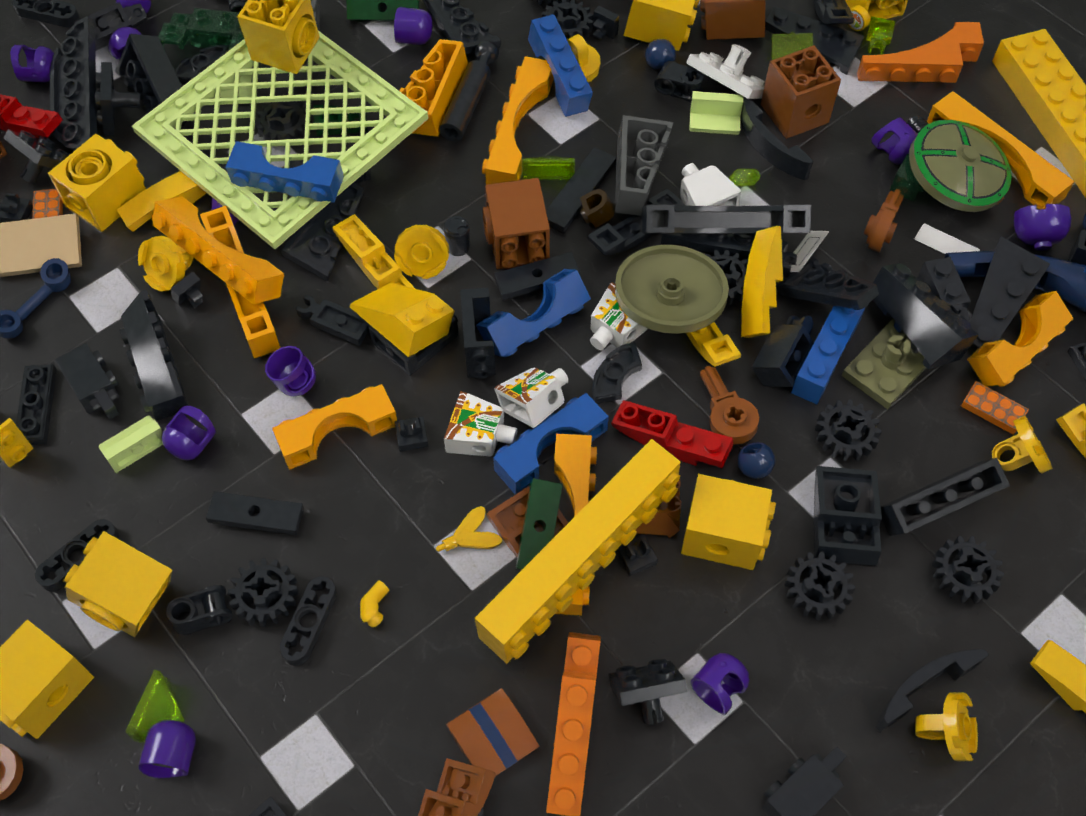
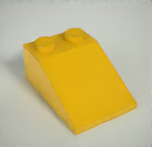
(405, 316)

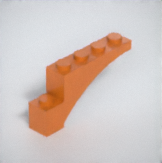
(931, 62)
(573, 725)

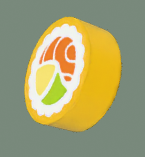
(861, 18)

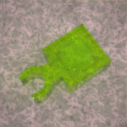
(879, 33)

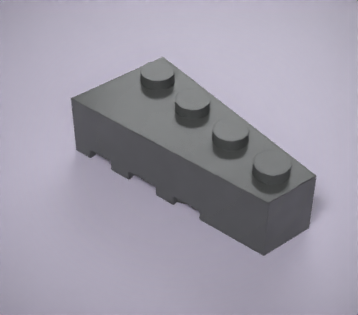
(639, 155)

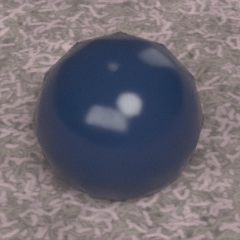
(659, 52)
(756, 460)

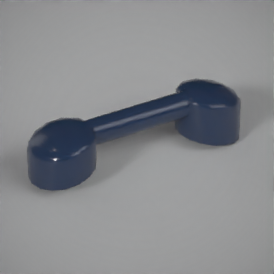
(55, 279)

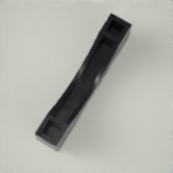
(724, 219)

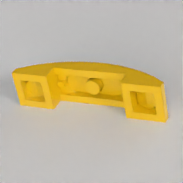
(713, 345)

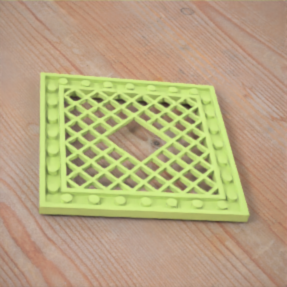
(276, 226)

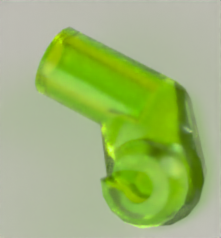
(745, 177)

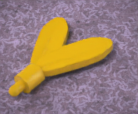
(467, 537)

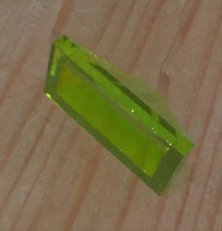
(548, 167)
(155, 705)

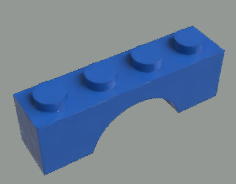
(570, 82)
(315, 179)
(561, 296)
(826, 353)
(519, 461)

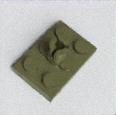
(885, 366)

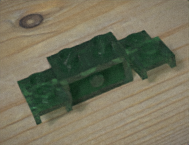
(203, 28)

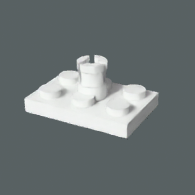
(730, 72)

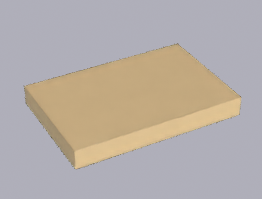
(31, 242)

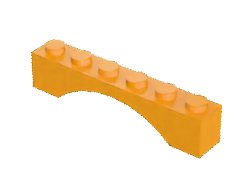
(531, 86)
(1038, 178)
(248, 275)
(252, 317)
(572, 468)

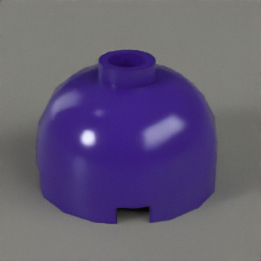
(1042, 226)

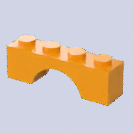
(1040, 322)
(367, 410)

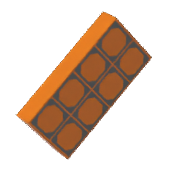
(47, 204)
(993, 407)

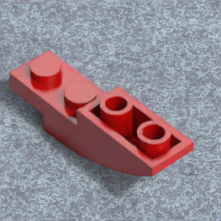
(30, 119)
(679, 439)

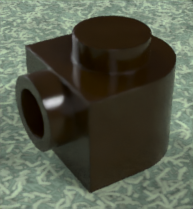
(597, 207)

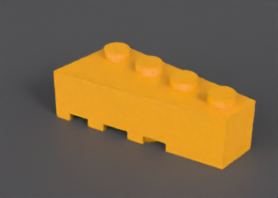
(437, 82)

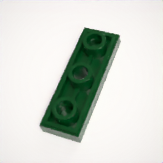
(371, 9)
(542, 509)

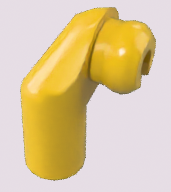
(369, 604)

